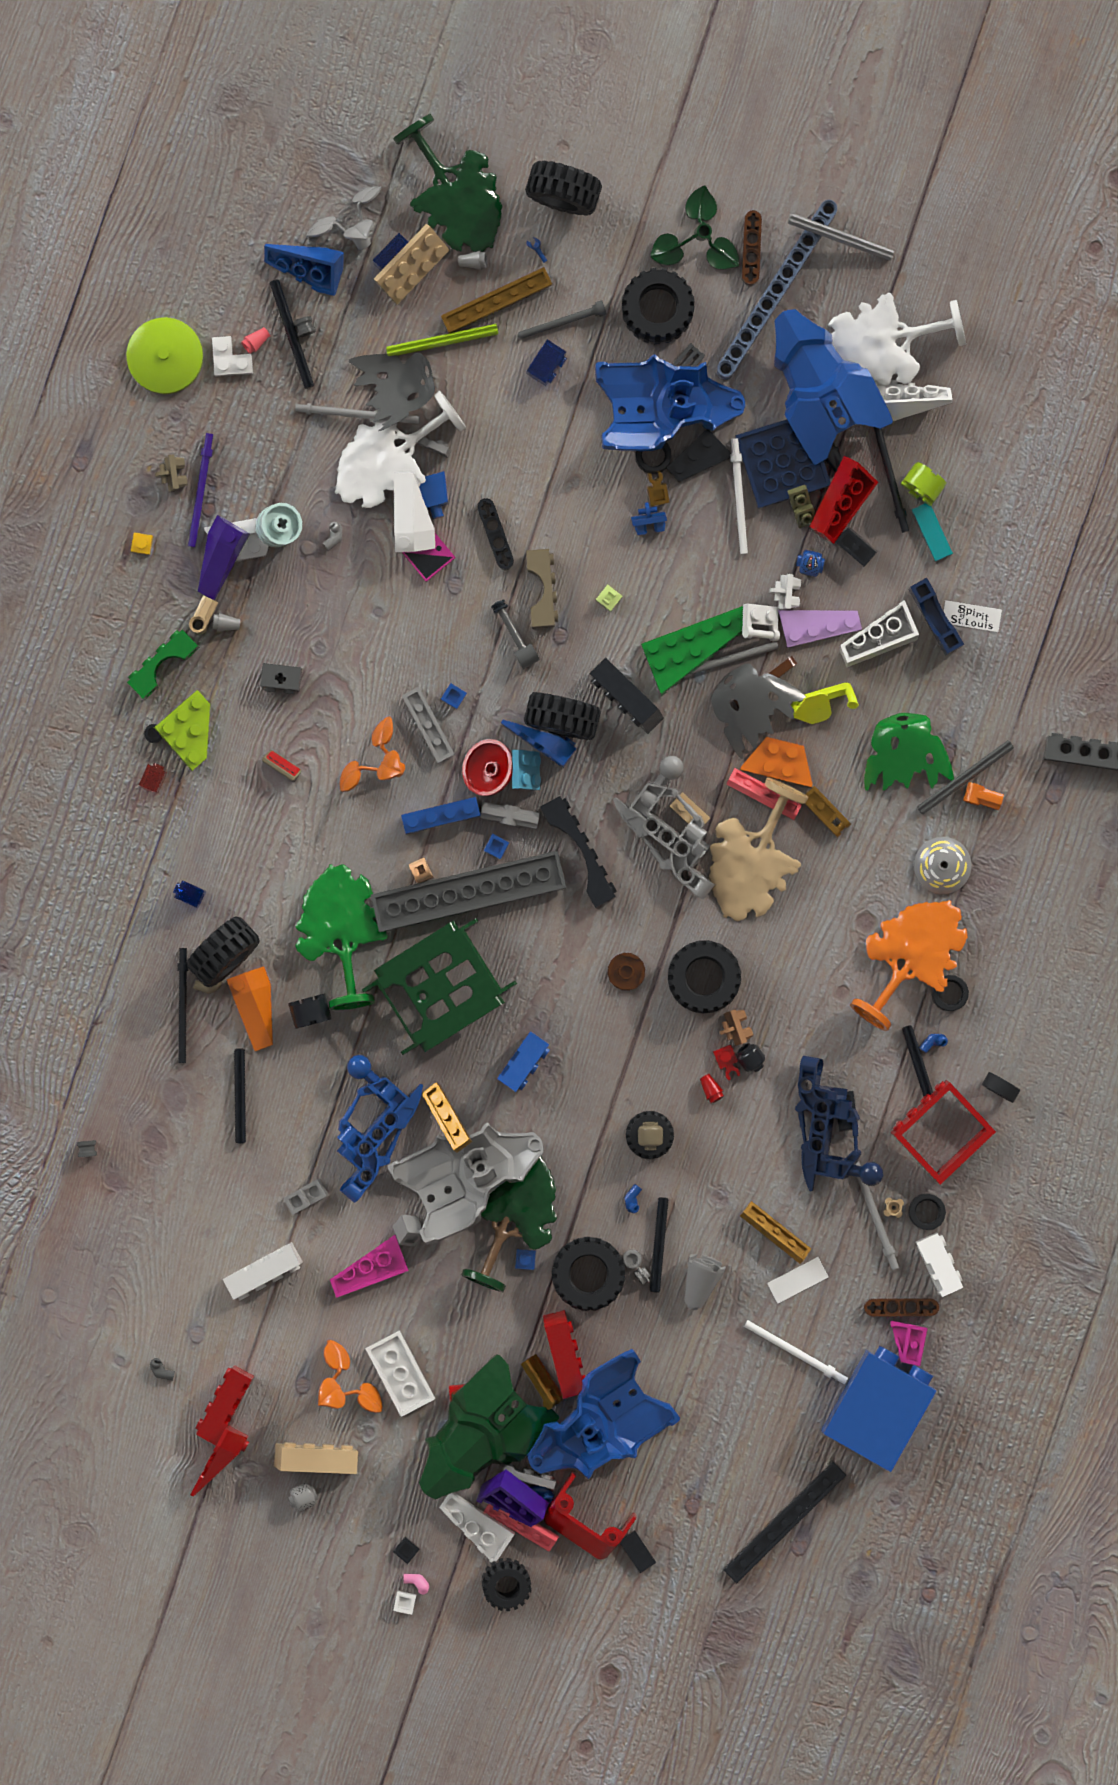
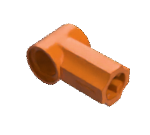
(978, 795)

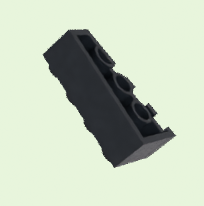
(626, 695)

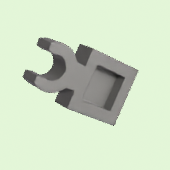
(439, 447)

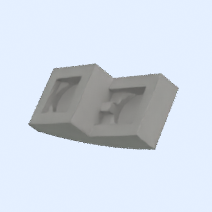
(305, 1196)

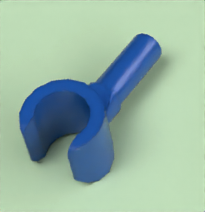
(536, 247)

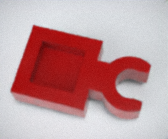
(726, 1058)

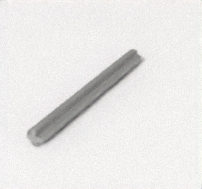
(840, 236)

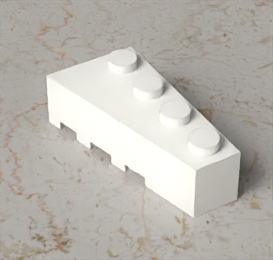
(263, 1270)

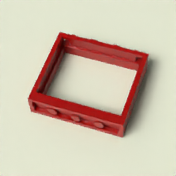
(964, 1153)

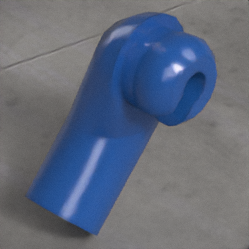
(631, 1200)

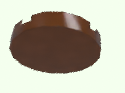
(626, 971)

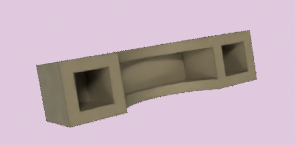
(543, 612)

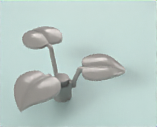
(359, 232)

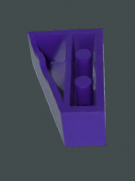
(513, 1497)

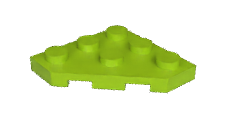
(188, 729)

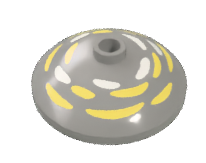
(928, 867)

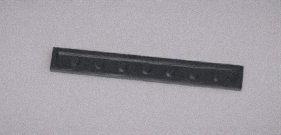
(784, 1522)

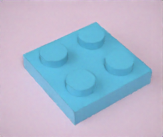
(526, 770)

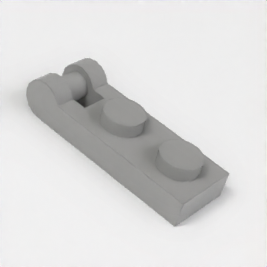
(528, 1476)

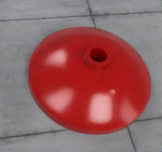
(481, 762)

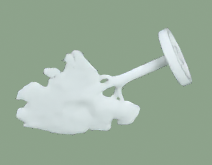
(873, 337)
(372, 457)

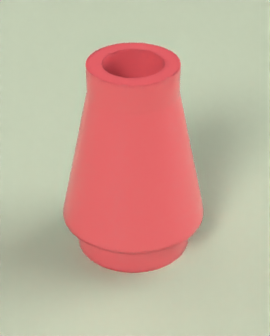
(255, 340)

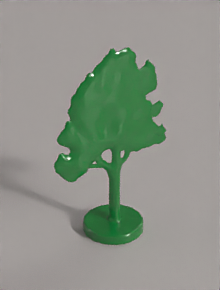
(334, 911)

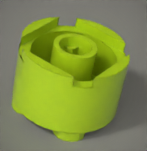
(923, 483)

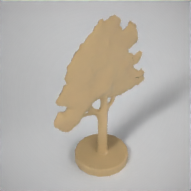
(747, 873)

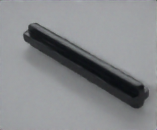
(917, 1060)

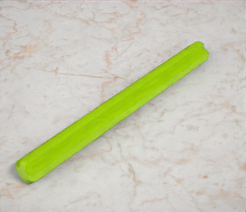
(442, 340)

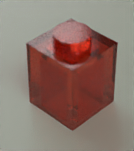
(153, 777)

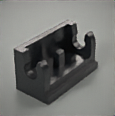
(856, 546)

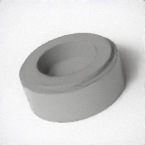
(632, 1259)

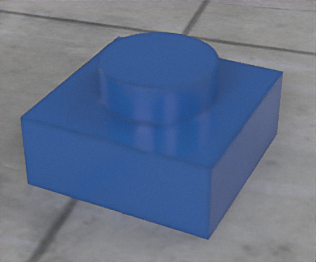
(453, 696)
(496, 846)
(525, 1259)

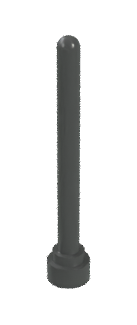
(597, 309)

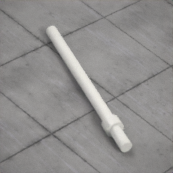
(736, 458)
(828, 1371)

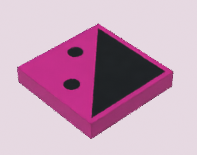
(430, 561)

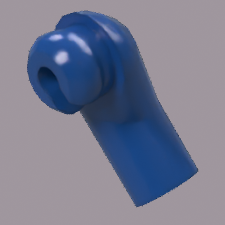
(933, 1040)
(544, 1492)

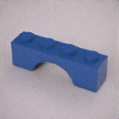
(440, 815)

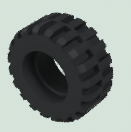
(563, 188)
(665, 281)
(562, 716)
(223, 951)
(730, 976)
(588, 1247)

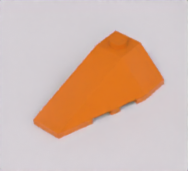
(253, 1000)

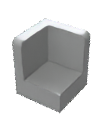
(407, 1230)

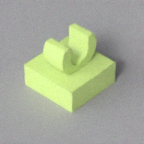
(609, 598)

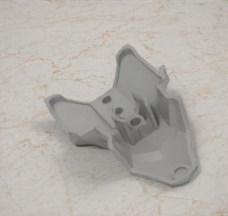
(469, 1173)

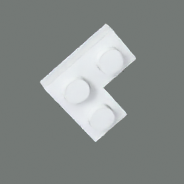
(225, 362)

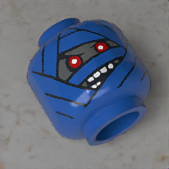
(810, 563)

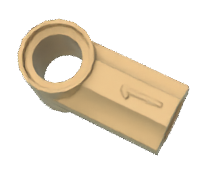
(203, 613)

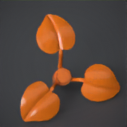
(389, 767)
(331, 1393)

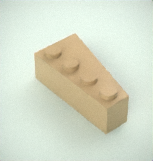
(315, 1458)

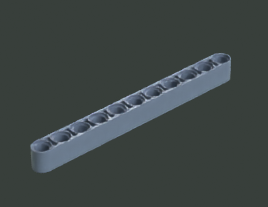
(772, 298)

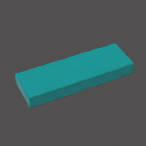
(932, 532)

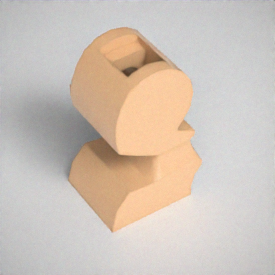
(421, 870)

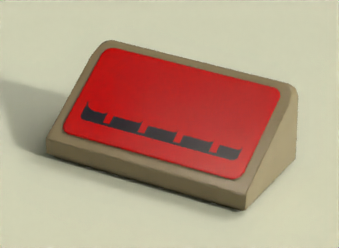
(282, 765)

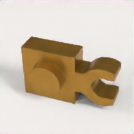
(658, 491)

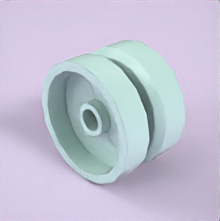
(289, 521)

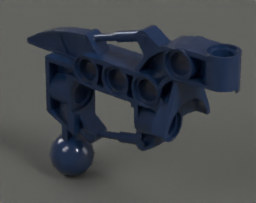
(816, 1160)

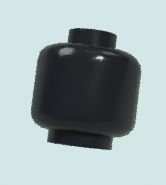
(751, 1057)

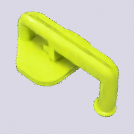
(816, 705)

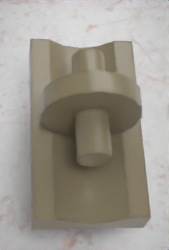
(169, 474)

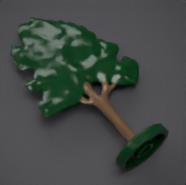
(528, 1207)

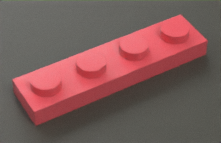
(758, 791)
(536, 1533)

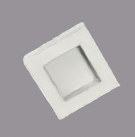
(404, 1602)

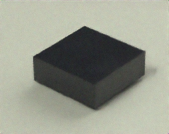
(406, 1550)

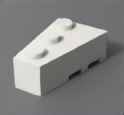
(939, 1264)

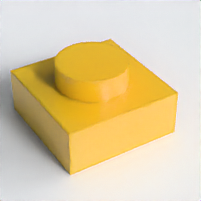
(142, 543)

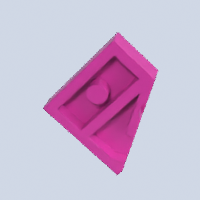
(909, 1341)

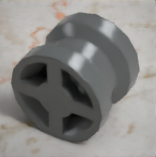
(304, 326)
(87, 1148)

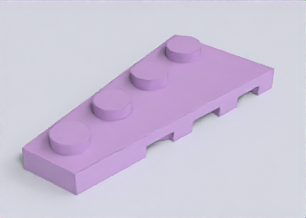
(815, 625)

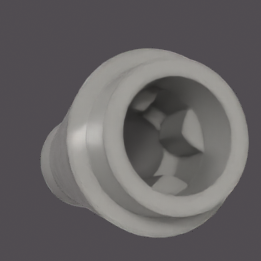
(474, 260)
(225, 623)

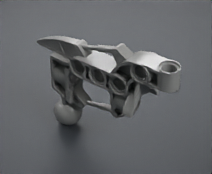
(640, 814)

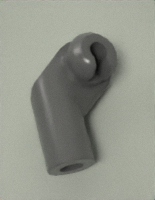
(159, 1370)

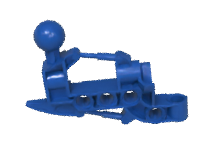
(397, 1104)

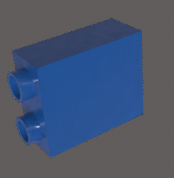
(880, 1408)

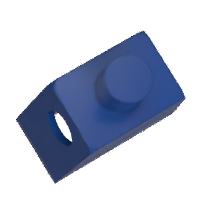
(435, 493)

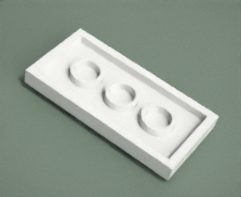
(400, 1373)

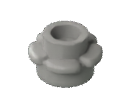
(642, 1275)

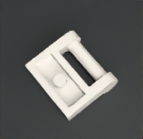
(763, 616)

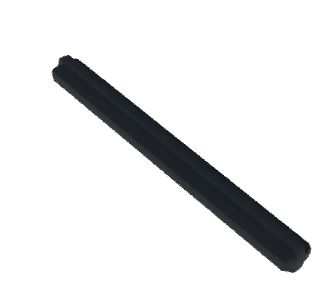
(291, 334)

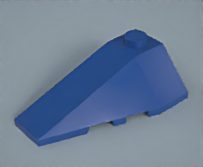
(550, 745)

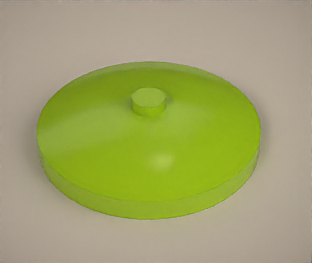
(164, 355)

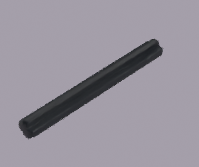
(240, 1108)
(659, 1241)

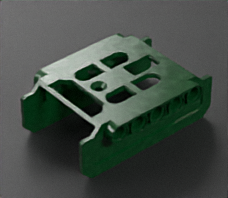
(485, 989)

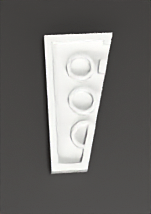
(483, 1530)

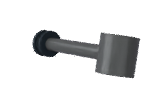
(526, 654)

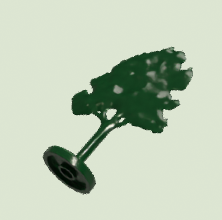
(464, 206)

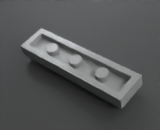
(428, 725)

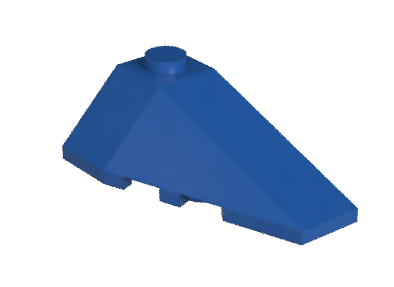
(313, 265)

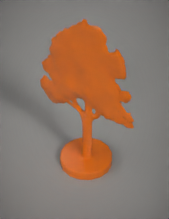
(923, 939)

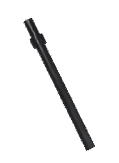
(900, 512)
(182, 968)

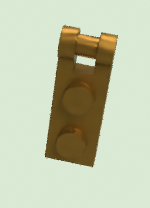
(826, 811)
(542, 1381)

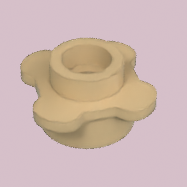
(897, 1211)

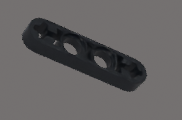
(493, 534)

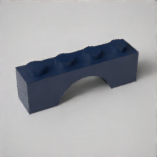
(935, 617)

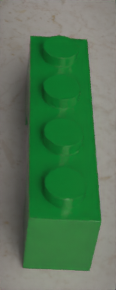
(179, 646)

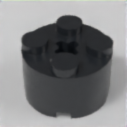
(310, 1011)

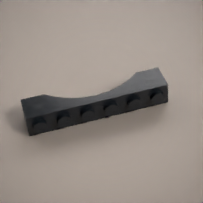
(557, 815)

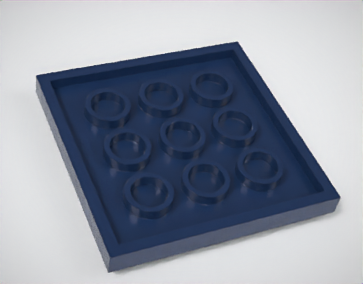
(778, 463)

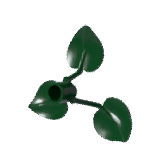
(703, 206)

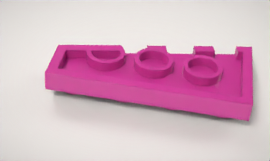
(374, 1267)

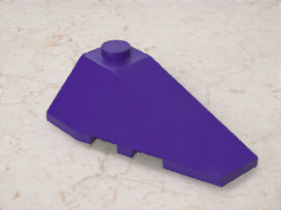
(220, 554)

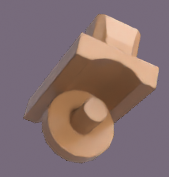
(733, 1027)

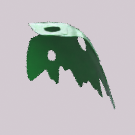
(909, 755)

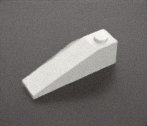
(911, 400)
(411, 519)

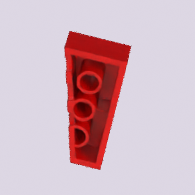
(843, 499)
(563, 1353)
(224, 1405)

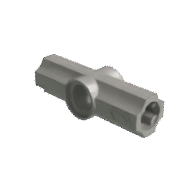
(510, 815)

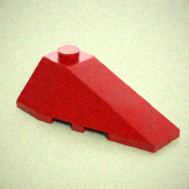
(227, 1448)

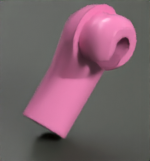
(419, 1581)

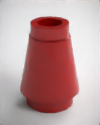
(711, 1089)

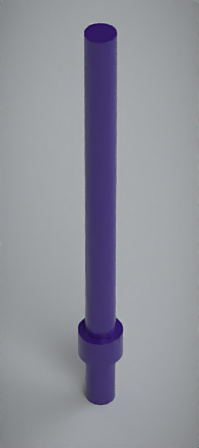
(206, 454)

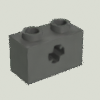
(290, 673)

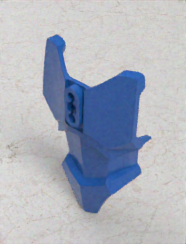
(817, 377)
(669, 400)
(600, 1428)

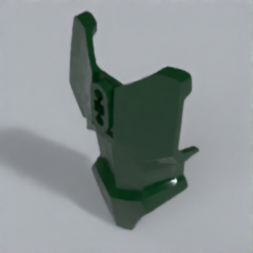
(475, 1436)

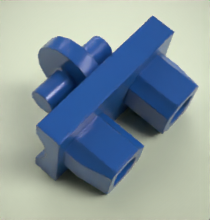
(658, 519)

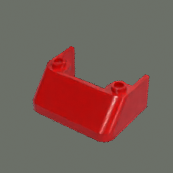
(559, 1519)

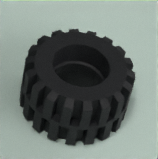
(632, 1134)
(512, 1598)

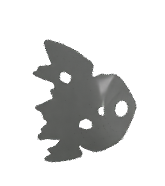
(395, 389)
(754, 705)

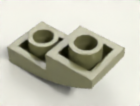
(801, 506)

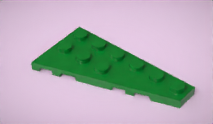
(687, 649)

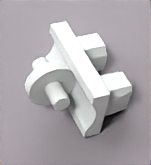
(783, 592)

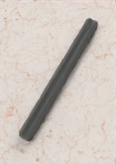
(965, 777)

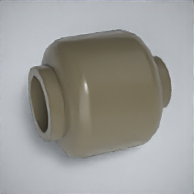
(650, 1135)

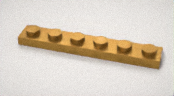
(496, 300)

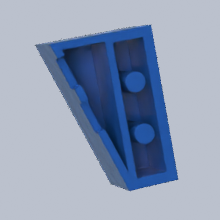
(524, 1062)

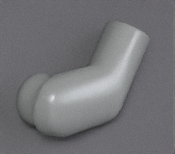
(335, 535)

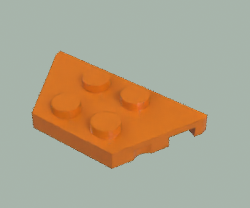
(780, 761)

